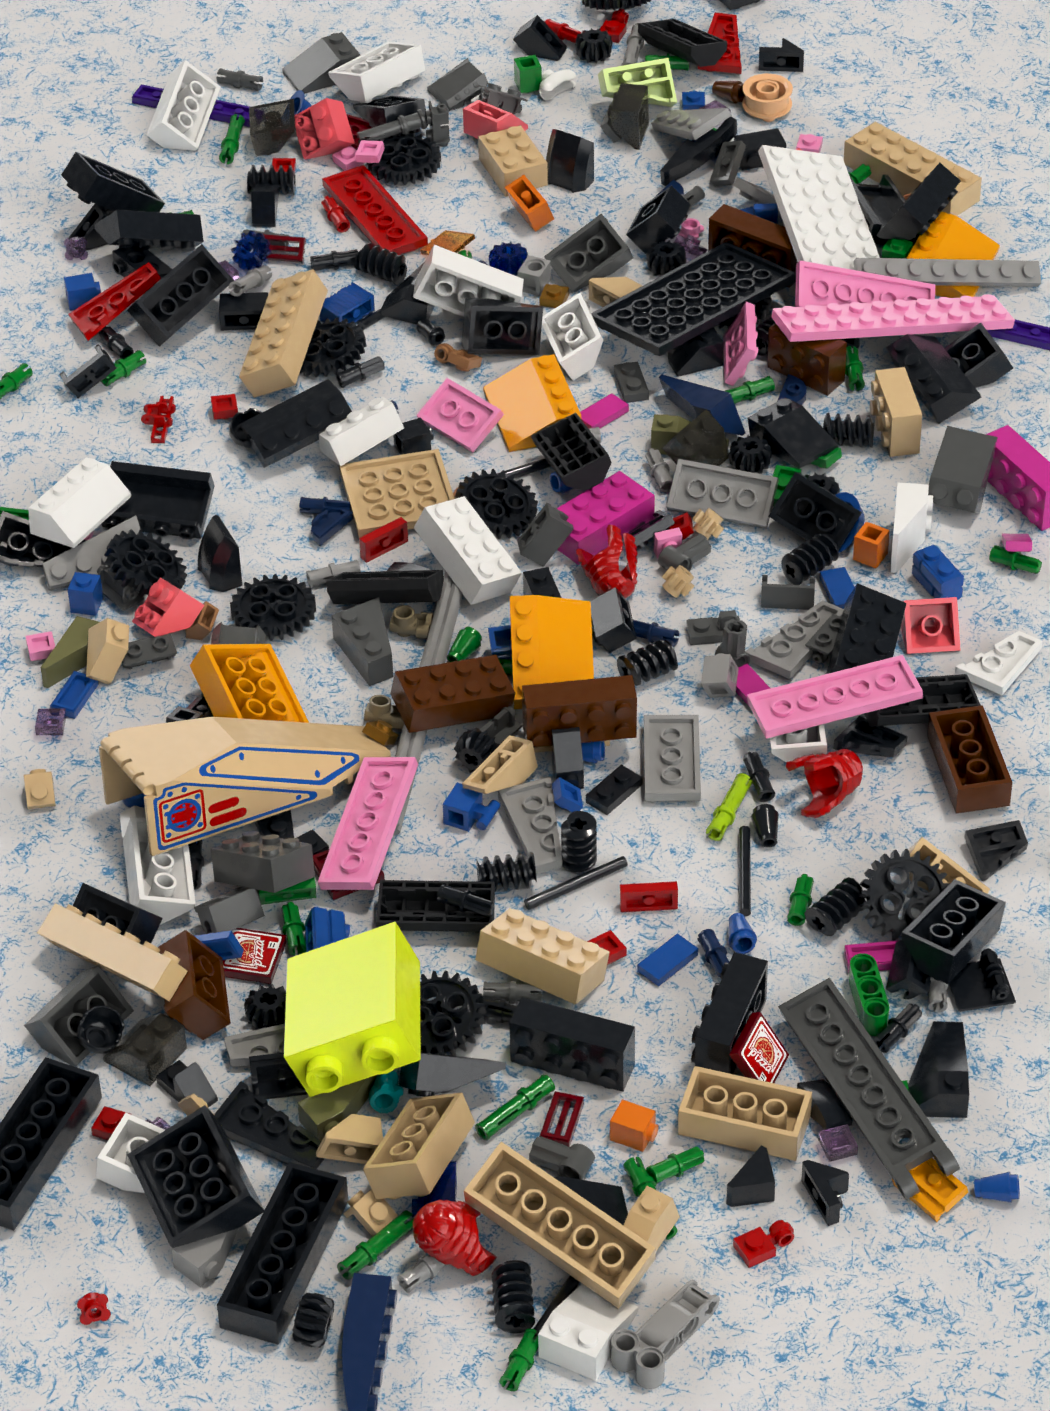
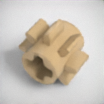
(708, 523)
(678, 581)

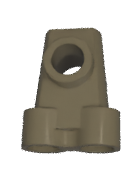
(407, 623)
(381, 709)

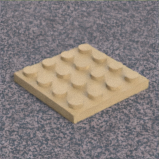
(394, 488)

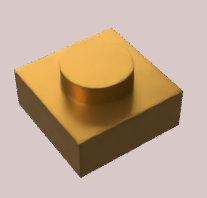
(553, 295)
(381, 732)

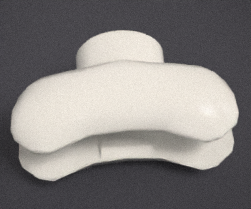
(555, 83)

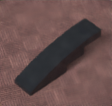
(693, 155)

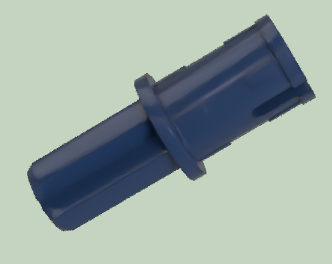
(317, 506)
(654, 632)
(714, 950)

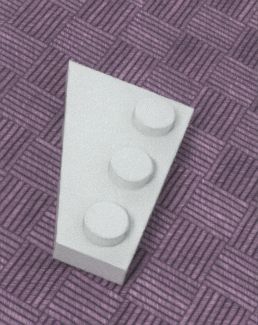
(1003, 664)

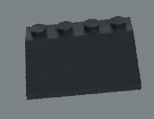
(195, 1180)

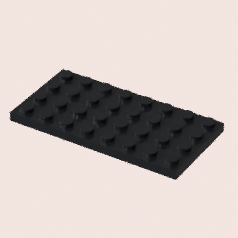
(692, 298)

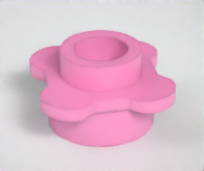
(692, 227)

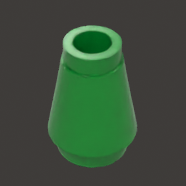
(465, 644)

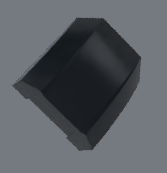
(570, 161)
(219, 557)

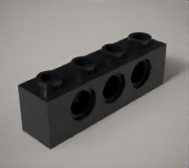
(132, 258)

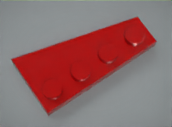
(725, 27)
(107, 305)

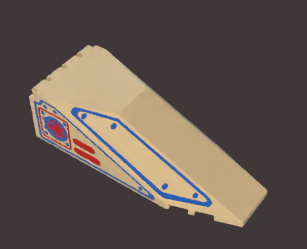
(227, 771)

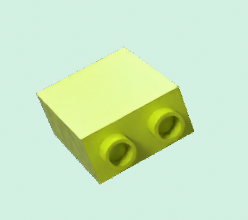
(352, 1009)

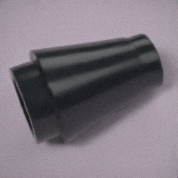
(766, 824)

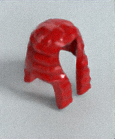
(604, 566)
(829, 778)
(451, 1235)

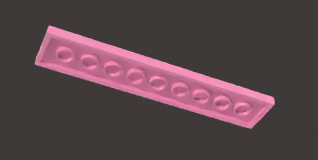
(891, 318)

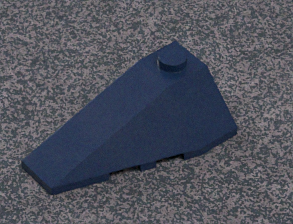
(697, 398)

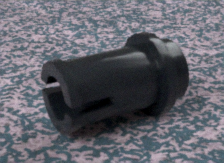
(434, 334)

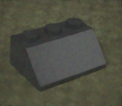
(58, 1020)

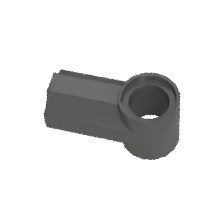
(685, 554)
(734, 642)
(567, 1161)

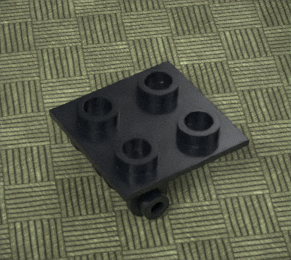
(982, 984)

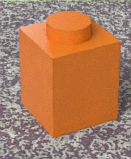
(871, 544)
(633, 1125)

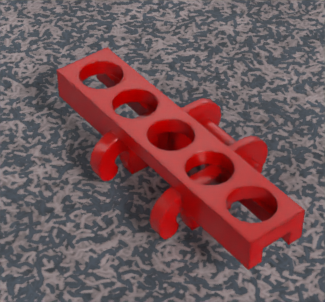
(154, 417)

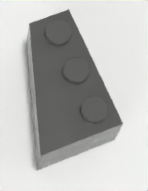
(365, 640)

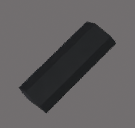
(683, 41)
(573, 453)
(387, 585)
(939, 694)
(416, 907)

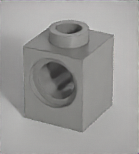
(536, 274)
(719, 675)

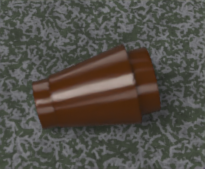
(729, 90)

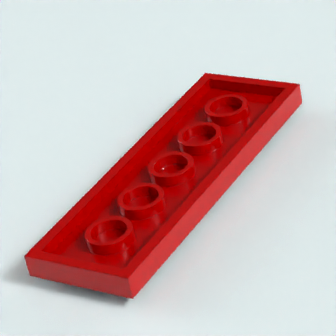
(374, 210)

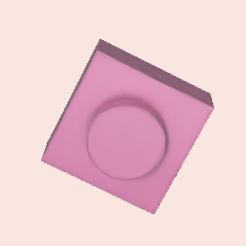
(810, 143)
(369, 151)
(346, 158)
(666, 538)
(40, 645)

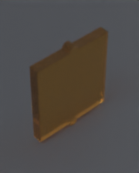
(449, 240)

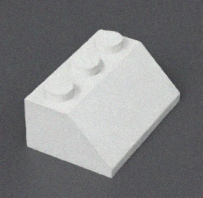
(573, 336)
(360, 431)
(799, 743)

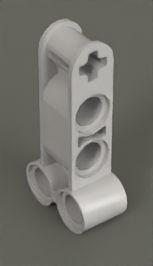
(662, 1335)

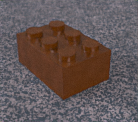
(815, 362)
(202, 995)

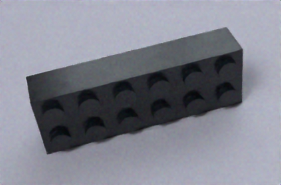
(41, 1131)
(283, 1253)

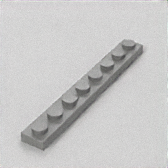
(955, 271)

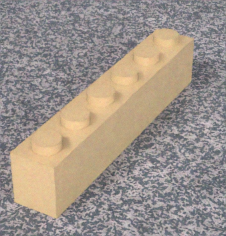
(112, 951)

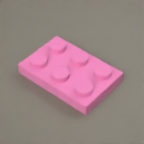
(740, 344)
(460, 415)

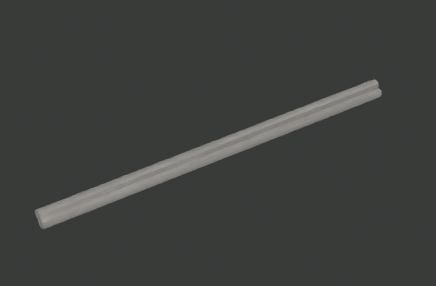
(434, 653)

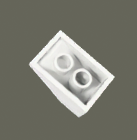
(910, 521)
(113, 1162)
(582, 1330)

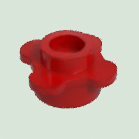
(91, 1301)

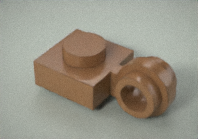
(445, 353)

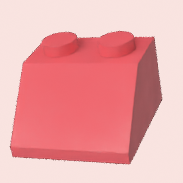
(931, 625)

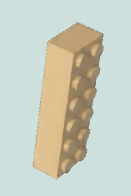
(907, 164)
(283, 333)
(560, 1224)

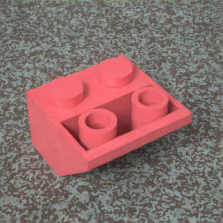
(484, 118)
(323, 129)
(166, 610)

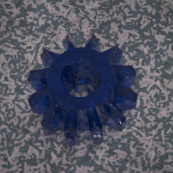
(248, 243)
(508, 257)

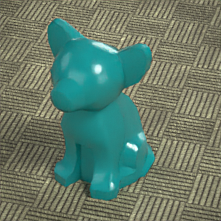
(385, 1092)

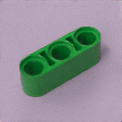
(868, 993)

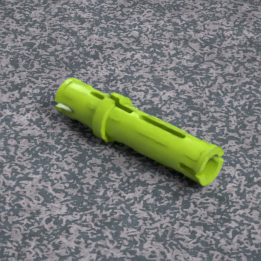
(725, 813)

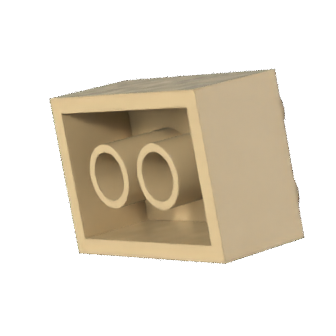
(510, 155)
(896, 412)

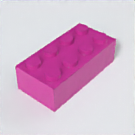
(1021, 476)
(612, 502)

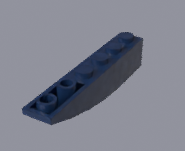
(363, 1339)

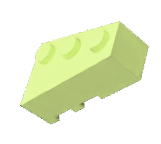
(654, 74)

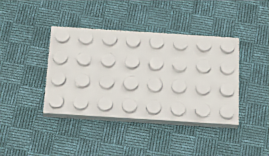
(818, 206)

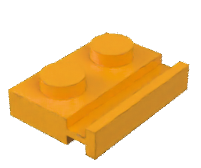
(937, 1191)

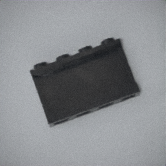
(879, 205)
(164, 499)

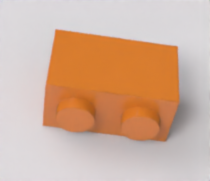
(529, 203)

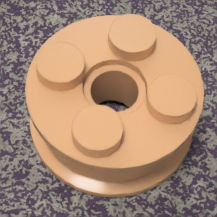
(767, 96)

